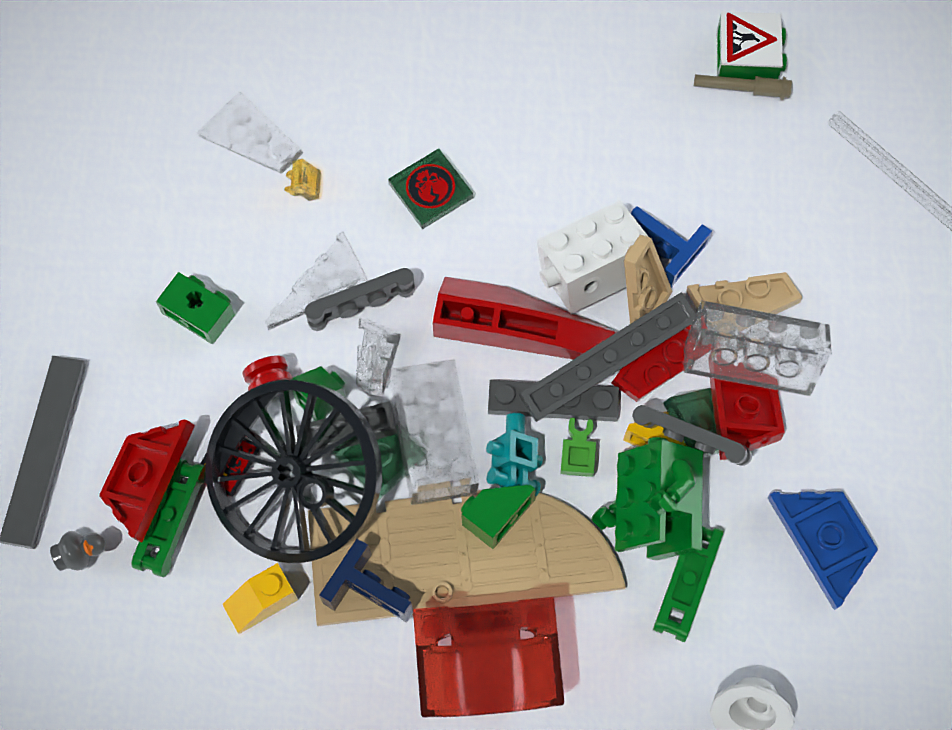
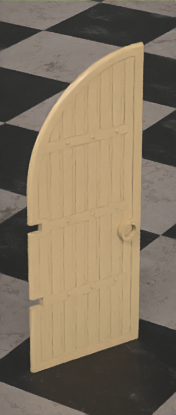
(444, 564)

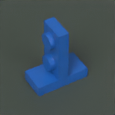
(672, 246)

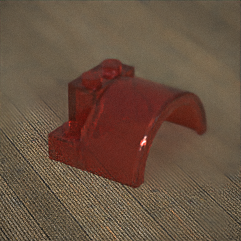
(488, 662)

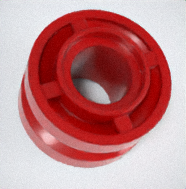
(266, 370)

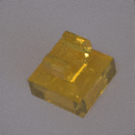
(304, 180)

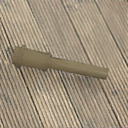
(759, 86)

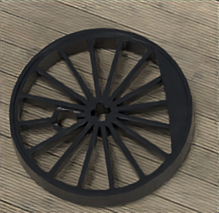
(237, 424)

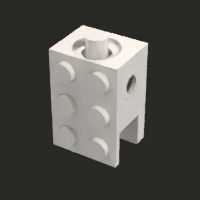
(588, 256)

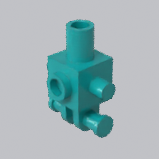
(514, 455)

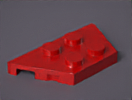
(746, 414)
(143, 475)

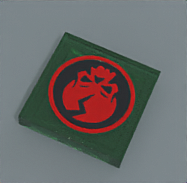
(430, 188)

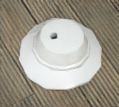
(751, 706)

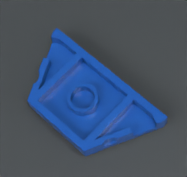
(827, 538)

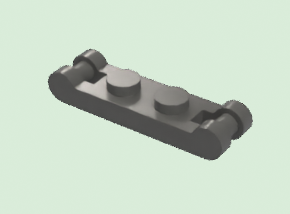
(369, 293)
(705, 440)

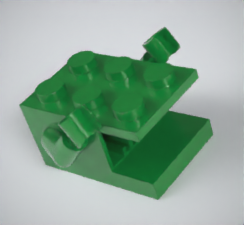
(657, 500)

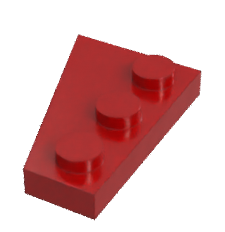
(653, 367)

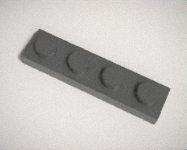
(596, 403)

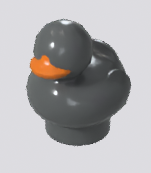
(75, 550)

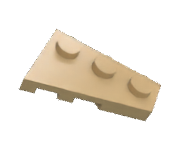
(645, 278)
(761, 293)

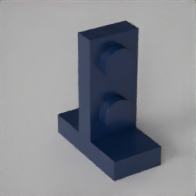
(367, 584)

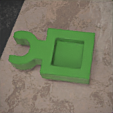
(578, 453)

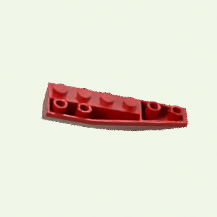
(511, 320)

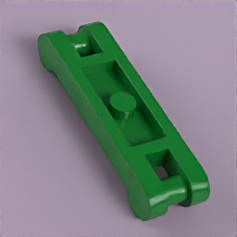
(169, 519)
(687, 586)

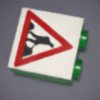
(750, 45)

